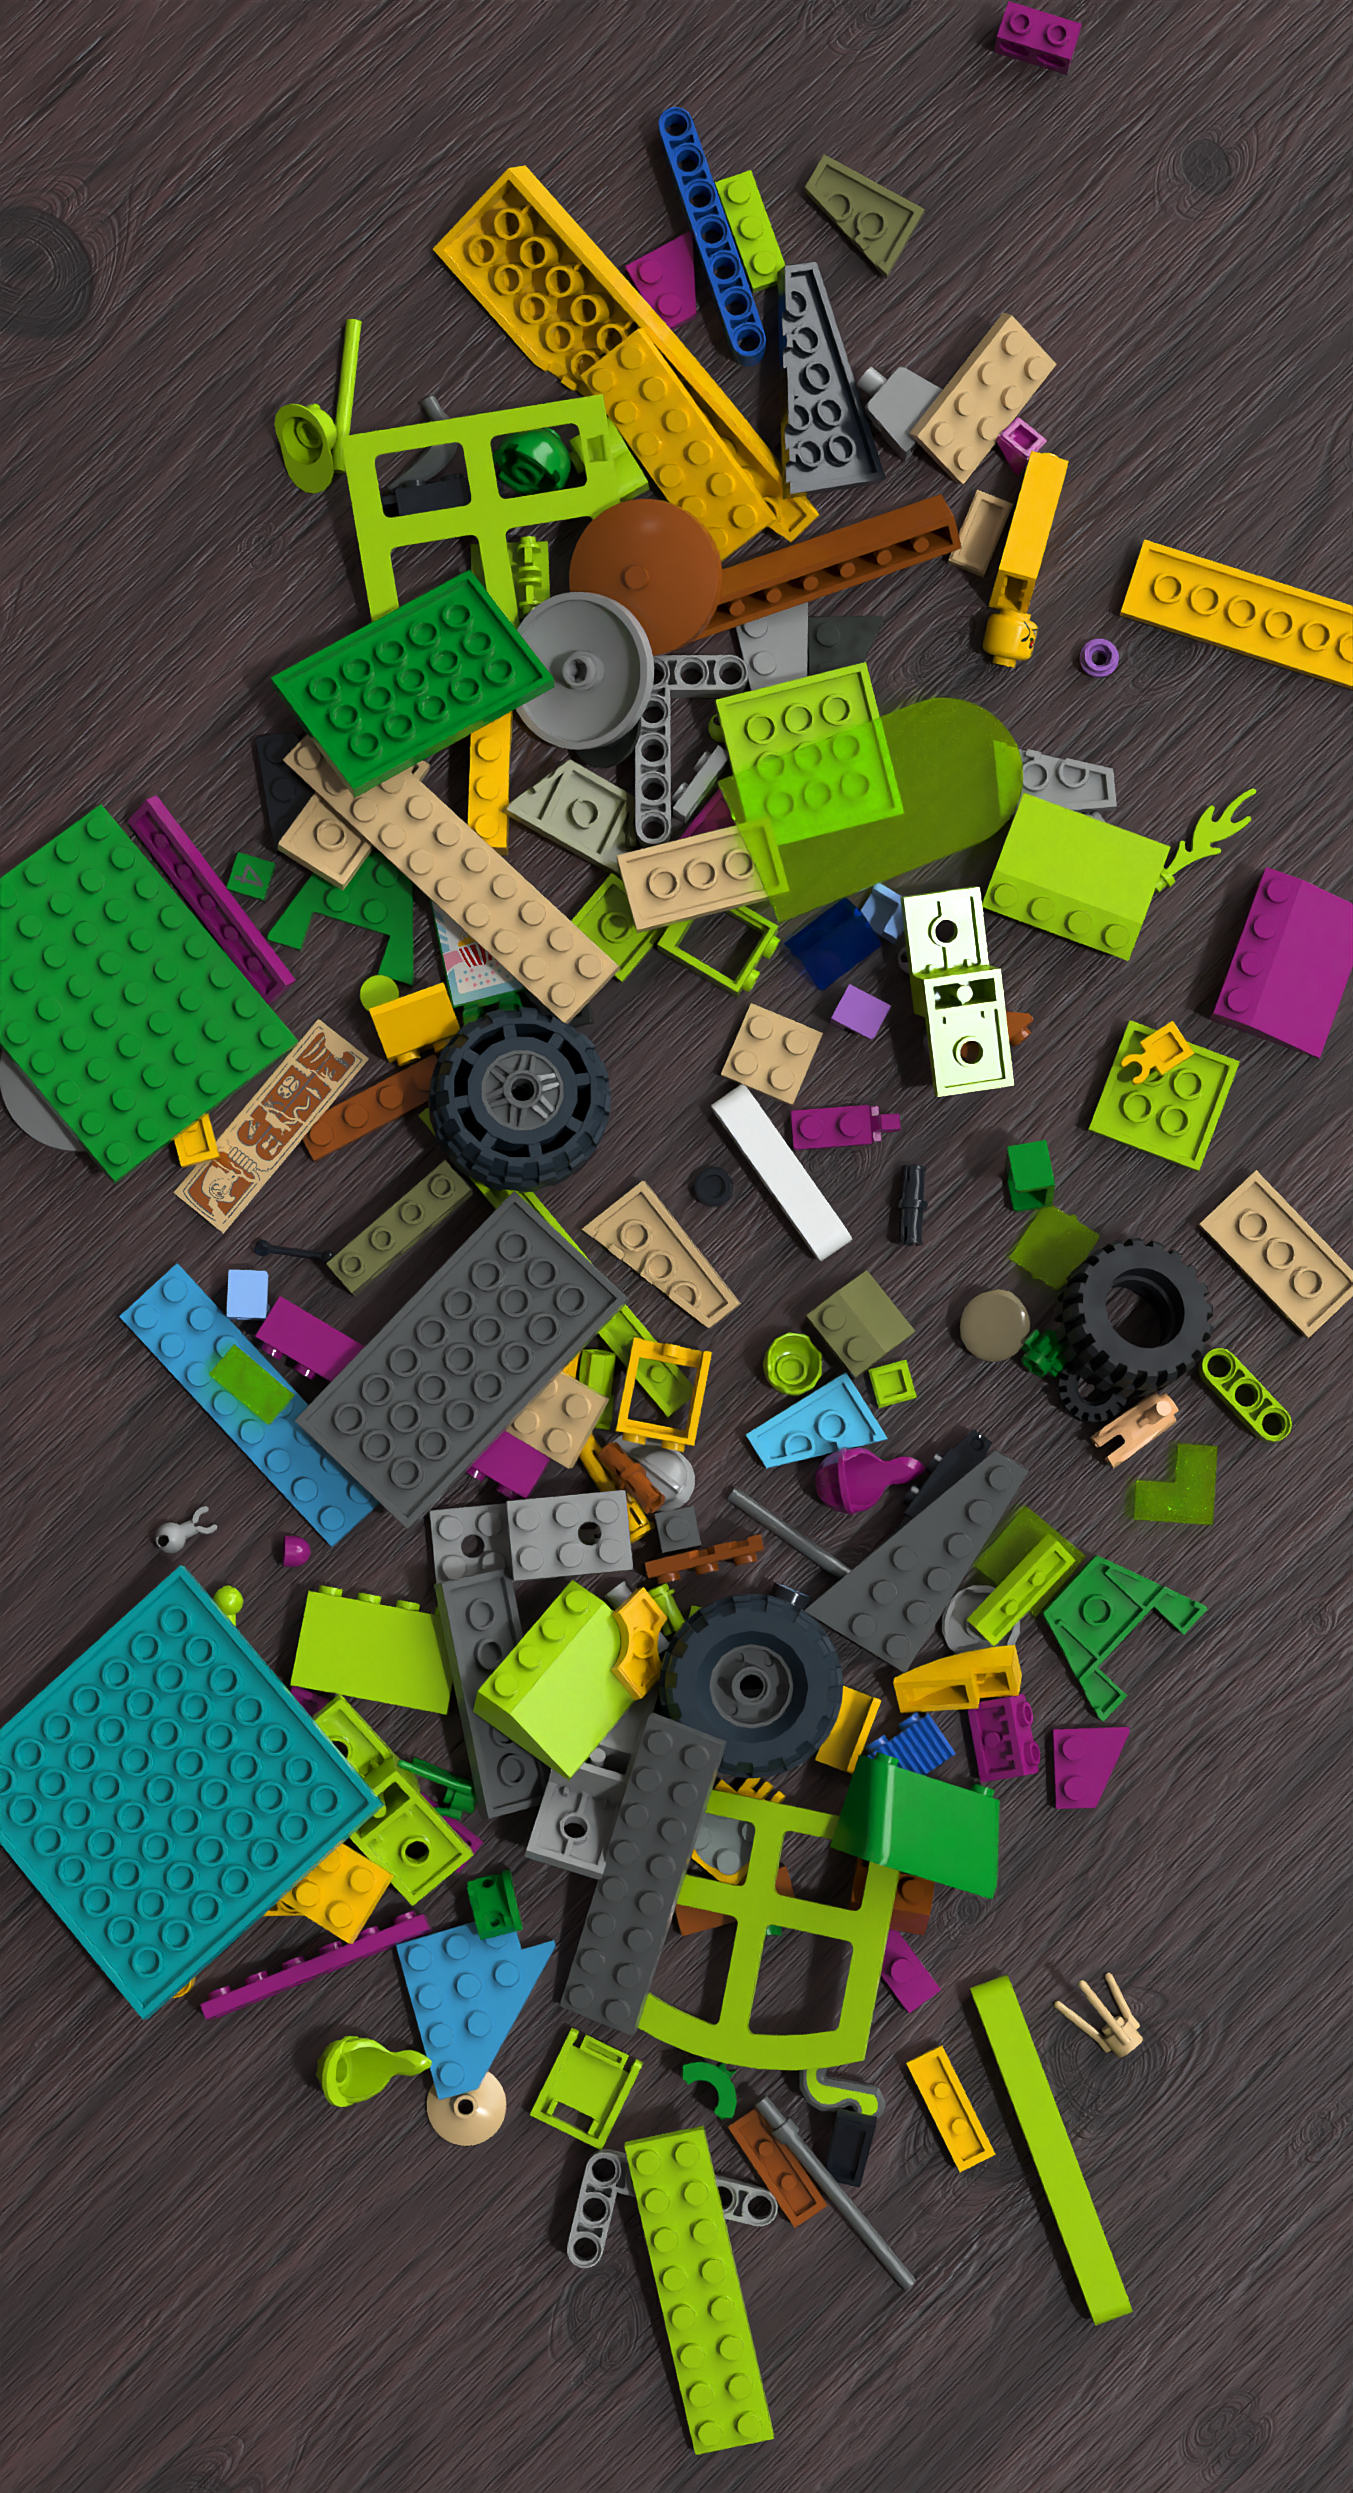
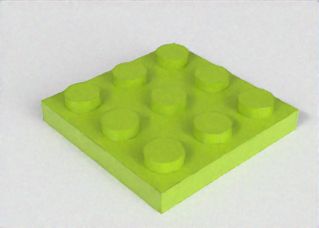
(1167, 1113)

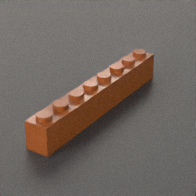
(834, 562)

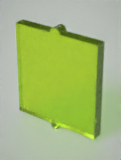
(1054, 1246)

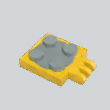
(727, 1843)

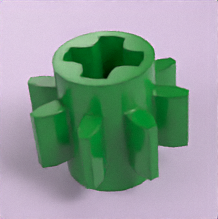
(1043, 1353)

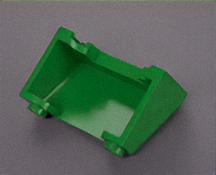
(921, 1826)

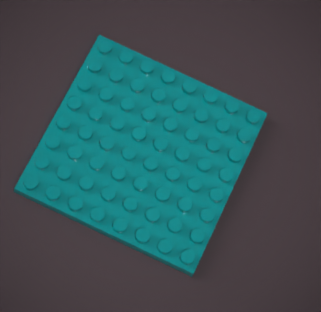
(170, 1792)

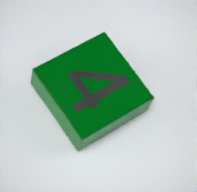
(251, 876)

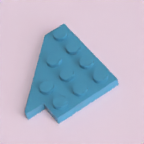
(468, 1998)

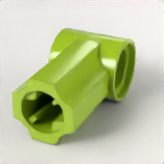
(598, 1373)

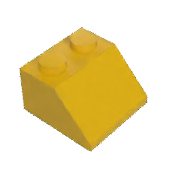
(415, 1024)

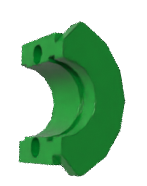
(495, 1905)
(720, 2079)

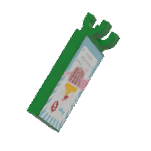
(472, 972)

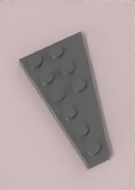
(910, 1578)

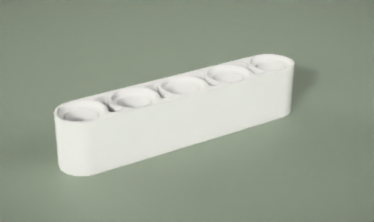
(781, 1172)

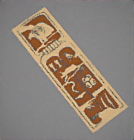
(272, 1125)

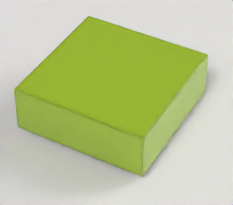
(892, 1384)

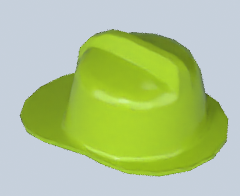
(306, 445)

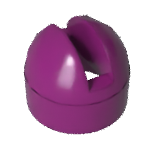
(294, 1551)

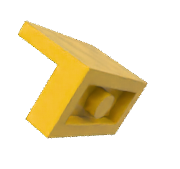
(850, 1731)

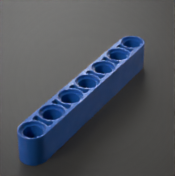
(708, 219)

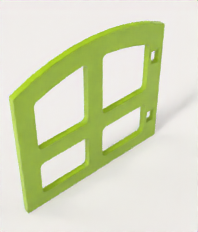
(488, 513)
(756, 1908)

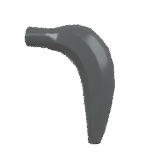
(434, 457)

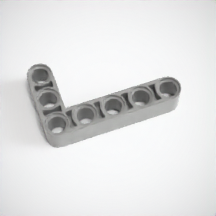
(660, 733)
(622, 2183)

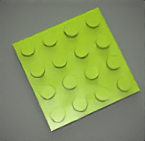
(794, 714)

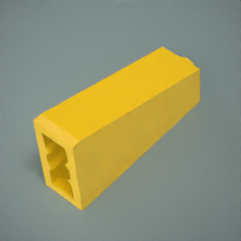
(1029, 532)

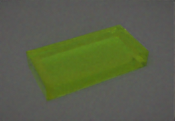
(252, 1384)

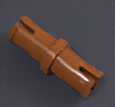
(631, 1477)

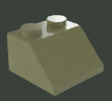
(859, 1324)

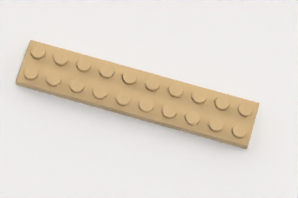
(468, 883)

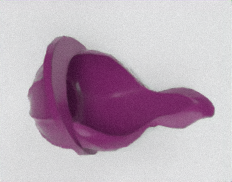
(856, 1478)

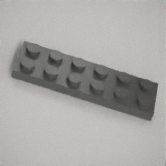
(479, 1633)

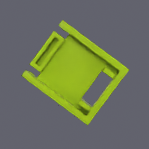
(590, 2082)

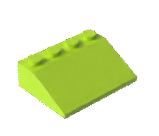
(1076, 876)
(558, 1683)

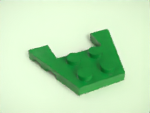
(374, 900)
(1099, 1612)

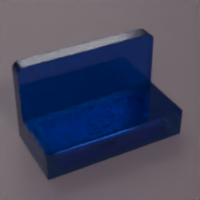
(833, 943)

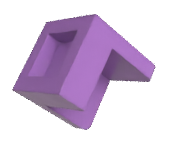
(860, 1012)

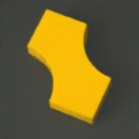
(639, 1627)

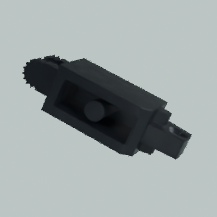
(422, 497)
(945, 1472)

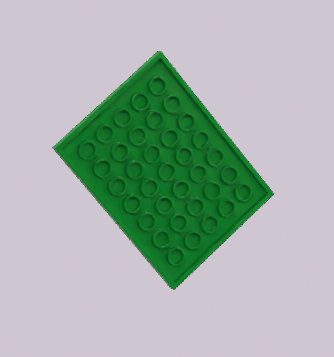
(122, 998)

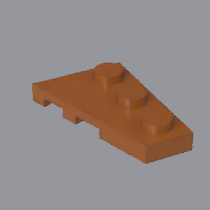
(705, 1560)

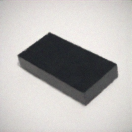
(849, 2146)

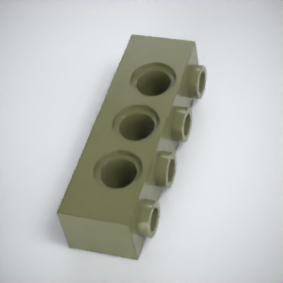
(400, 1228)

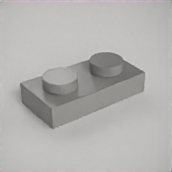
(690, 796)

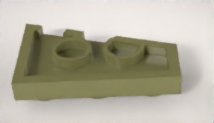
(865, 212)

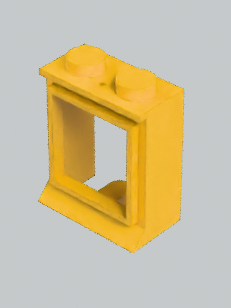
(671, 1438)

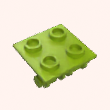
(529, 572)

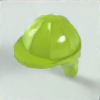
(361, 2067)

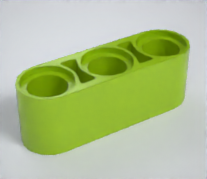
(1263, 1402)

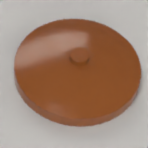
(653, 564)

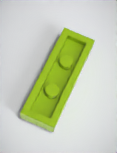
(751, 230)
(1021, 1589)

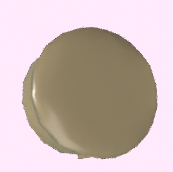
(994, 1325)

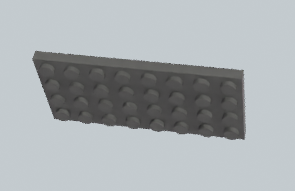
(462, 1360)

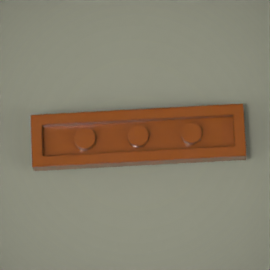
(371, 1109)

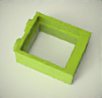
(748, 975)

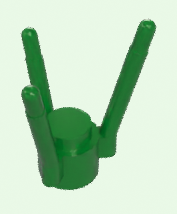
(458, 1791)

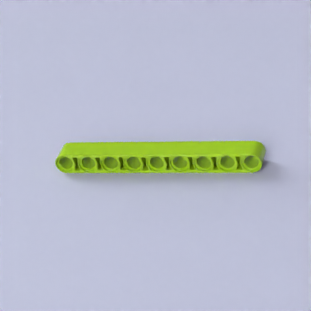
(1051, 2150)

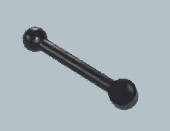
(263, 1248)

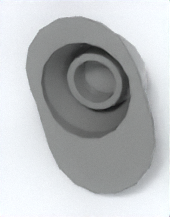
(665, 1469)

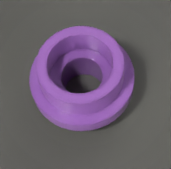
(1099, 646)

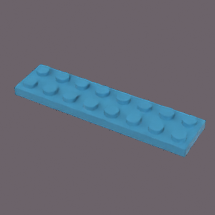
(190, 1340)

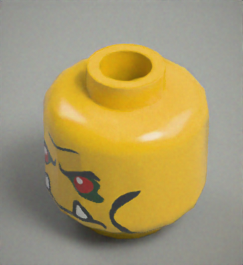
(1010, 637)

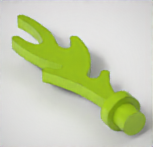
(1204, 833)

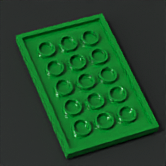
(412, 683)

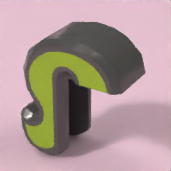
(833, 2093)

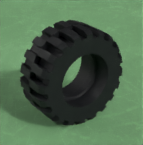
(1170, 1290)

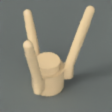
(1120, 2034)

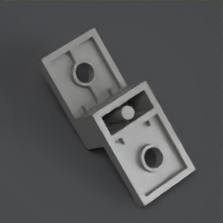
(534, 1537)
(590, 1798)

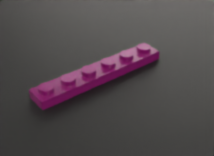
(211, 899)
(299, 1971)

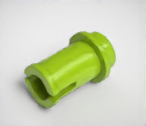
(663, 1597)

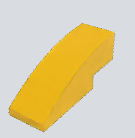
(960, 1680)

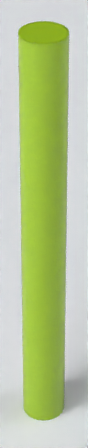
(346, 390)

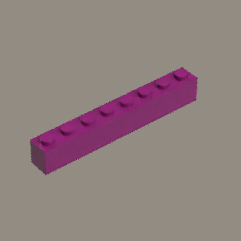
(327, 1352)

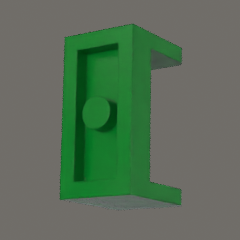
(1029, 1176)

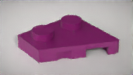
(668, 280)
(1084, 1763)

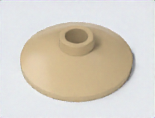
(470, 2128)

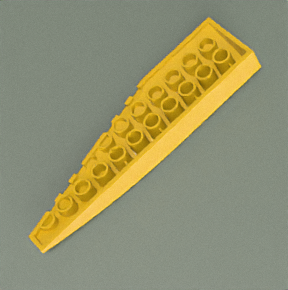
(574, 307)

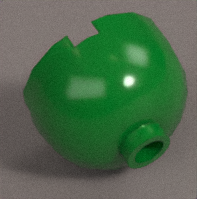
(533, 461)

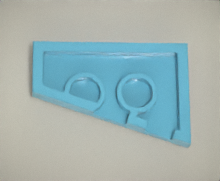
(817, 1426)

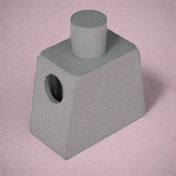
(897, 406)

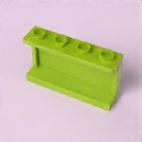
(373, 1651)

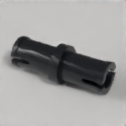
(911, 1205)

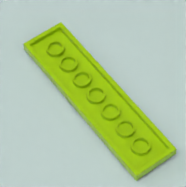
(699, 2290)

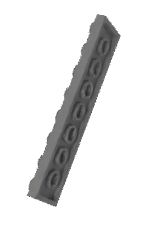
(643, 1873)

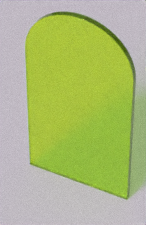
(875, 801)

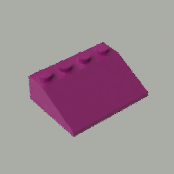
(1288, 964)

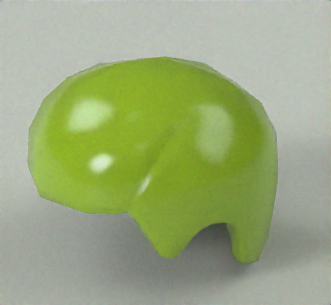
(792, 1364)

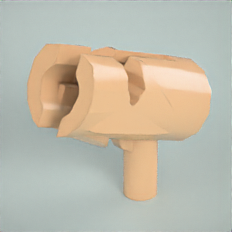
(1137, 1426)

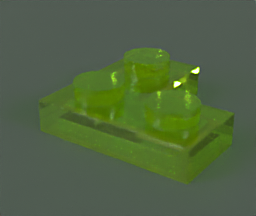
(1189, 1497)

